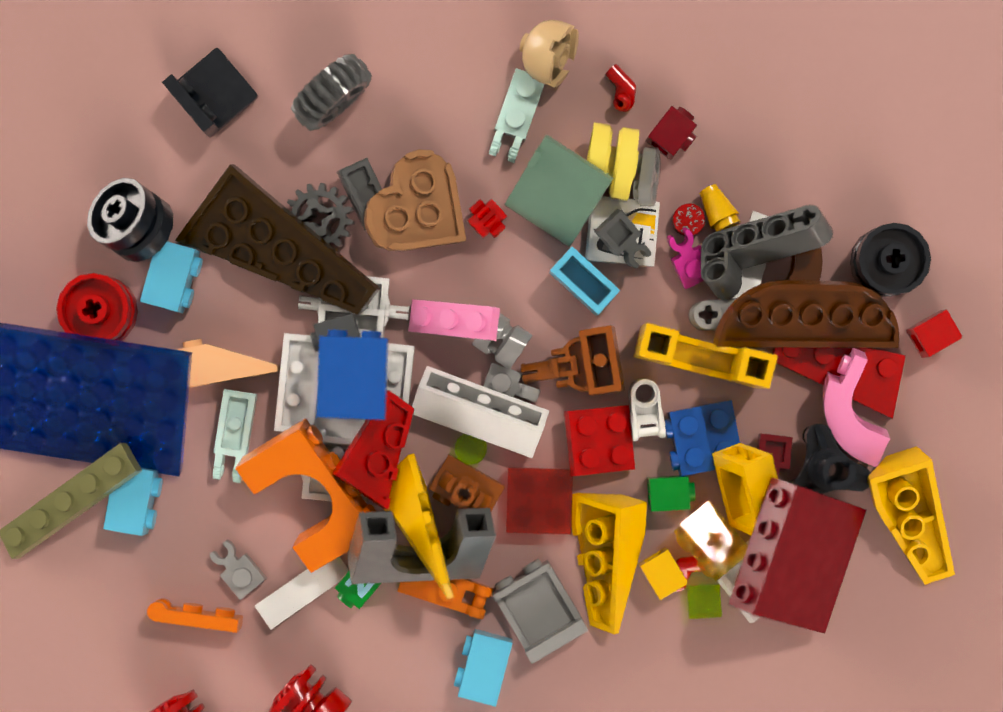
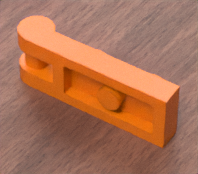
(432, 593)
(194, 616)

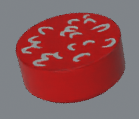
(688, 216)

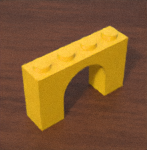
(705, 358)

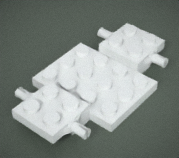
(300, 377)

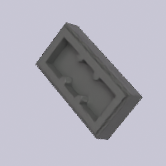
(359, 185)

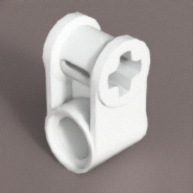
(646, 412)

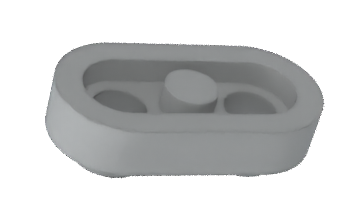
(649, 168)

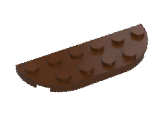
(808, 316)

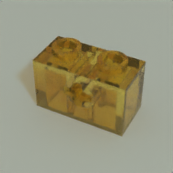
(706, 525)

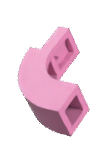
(850, 431)

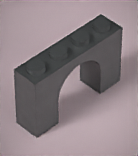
(378, 558)

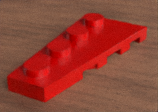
(876, 386)

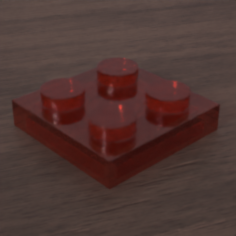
(539, 500)

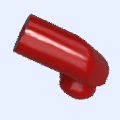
(625, 88)

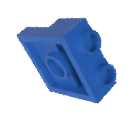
(698, 434)

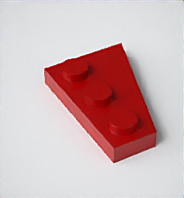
(375, 451)

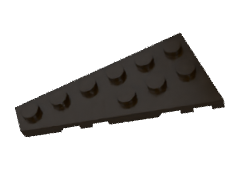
(262, 236)

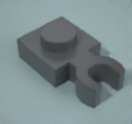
(620, 235)

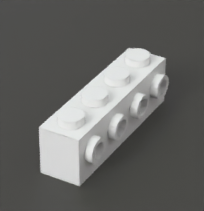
(479, 412)

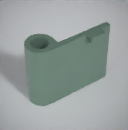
(558, 190)

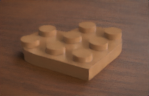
(418, 206)

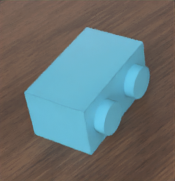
(171, 277)
(584, 281)
(132, 504)
(484, 667)

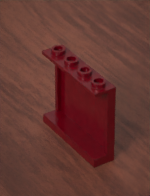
(797, 556)

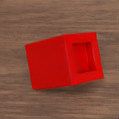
(934, 333)

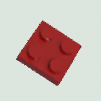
(599, 440)

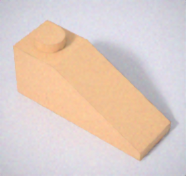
(218, 365)

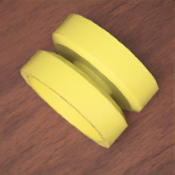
(617, 160)

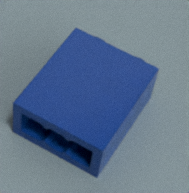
(352, 375)

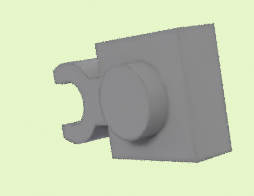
(240, 574)

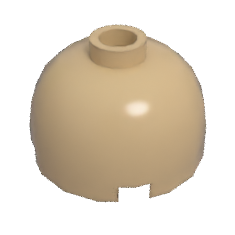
(548, 50)

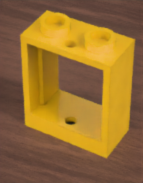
(743, 482)

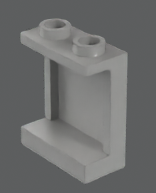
(539, 610)

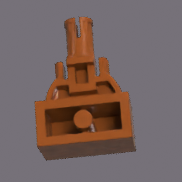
(589, 363)
(465, 486)

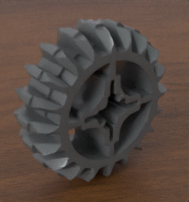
(331, 92)

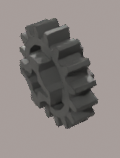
(315, 204)

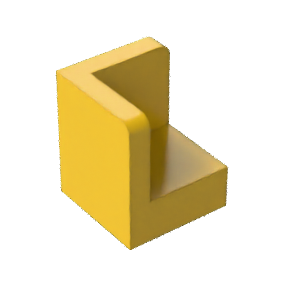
(662, 573)

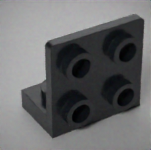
(212, 92)

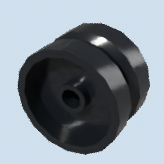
(130, 220)
(909, 256)

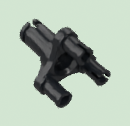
(820, 455)

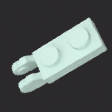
(517, 112)
(233, 430)

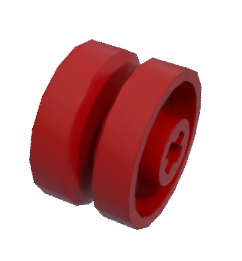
(81, 297)

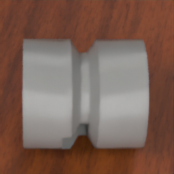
(508, 344)

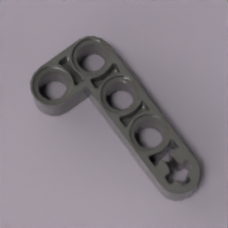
(757, 243)

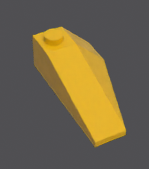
(910, 506)
(416, 520)
(610, 544)

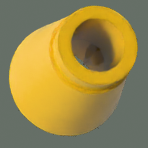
(719, 209)

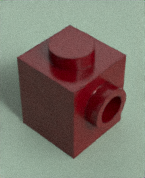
(673, 132)

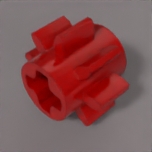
(487, 218)

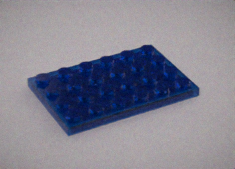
(89, 394)

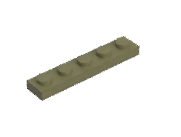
(69, 500)

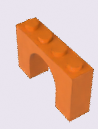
(304, 453)

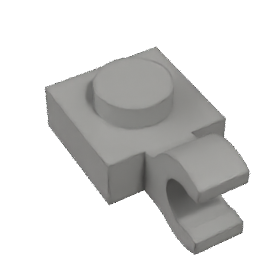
(508, 383)

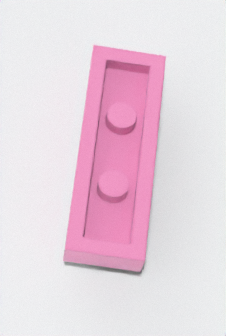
(454, 319)

